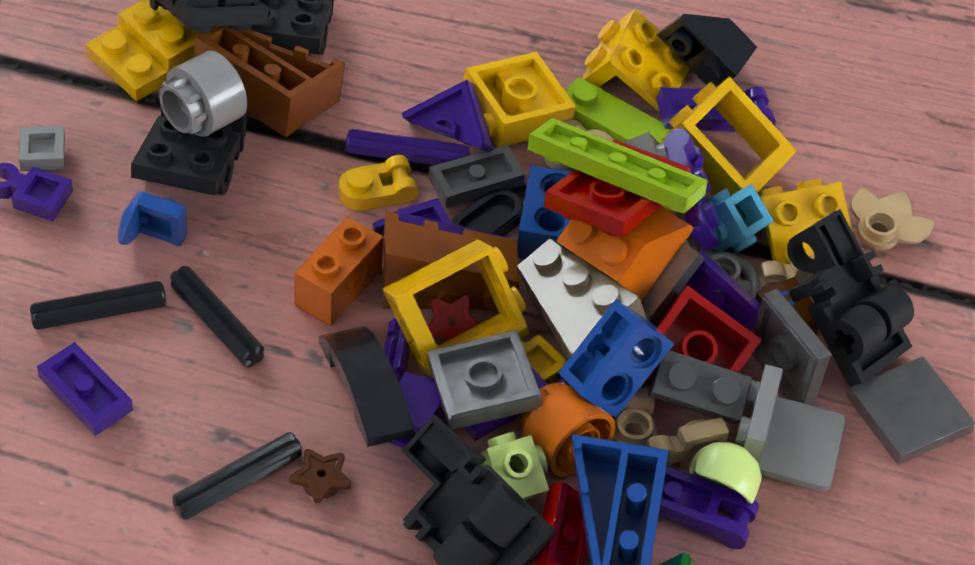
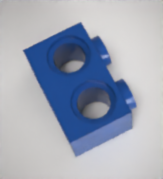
(536, 221)
(615, 358)

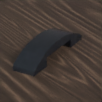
(370, 384)

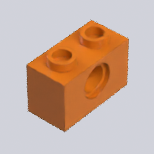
(338, 271)

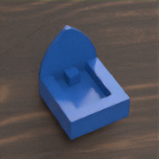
(154, 217)

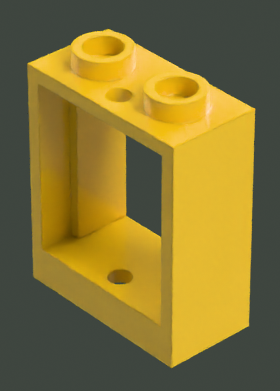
(751, 126)
(492, 267)

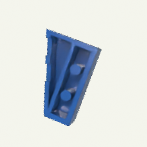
(619, 498)

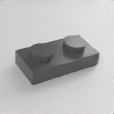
(476, 175)
(700, 386)

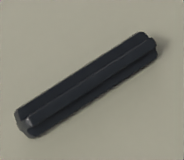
(97, 305)
(217, 316)
(237, 475)

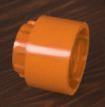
(559, 417)

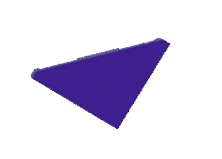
(454, 115)

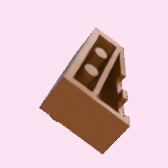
(280, 84)
(414, 246)

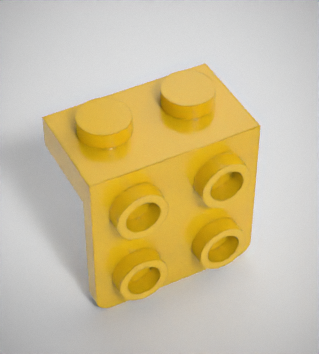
(635, 56)
(798, 210)

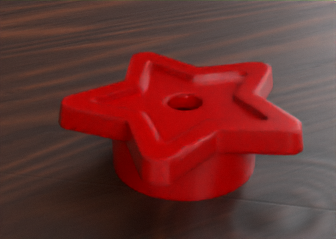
(443, 311)

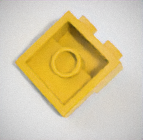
(142, 48)
(518, 97)

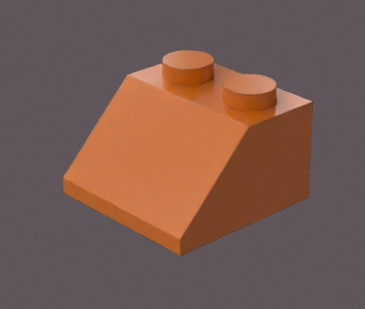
(637, 257)

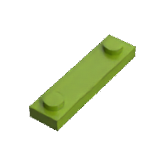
(610, 114)
(617, 165)

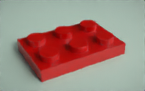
(601, 203)

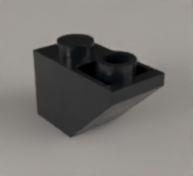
(708, 46)

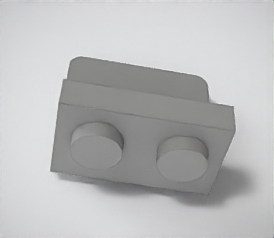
(788, 436)

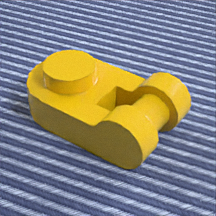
(363, 188)

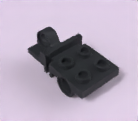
(204, 14)
(297, 23)
(189, 159)
(850, 307)
(470, 509)

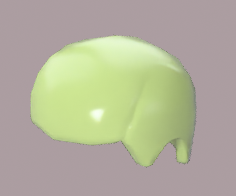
(729, 467)

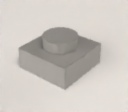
(42, 148)

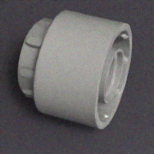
(203, 94)

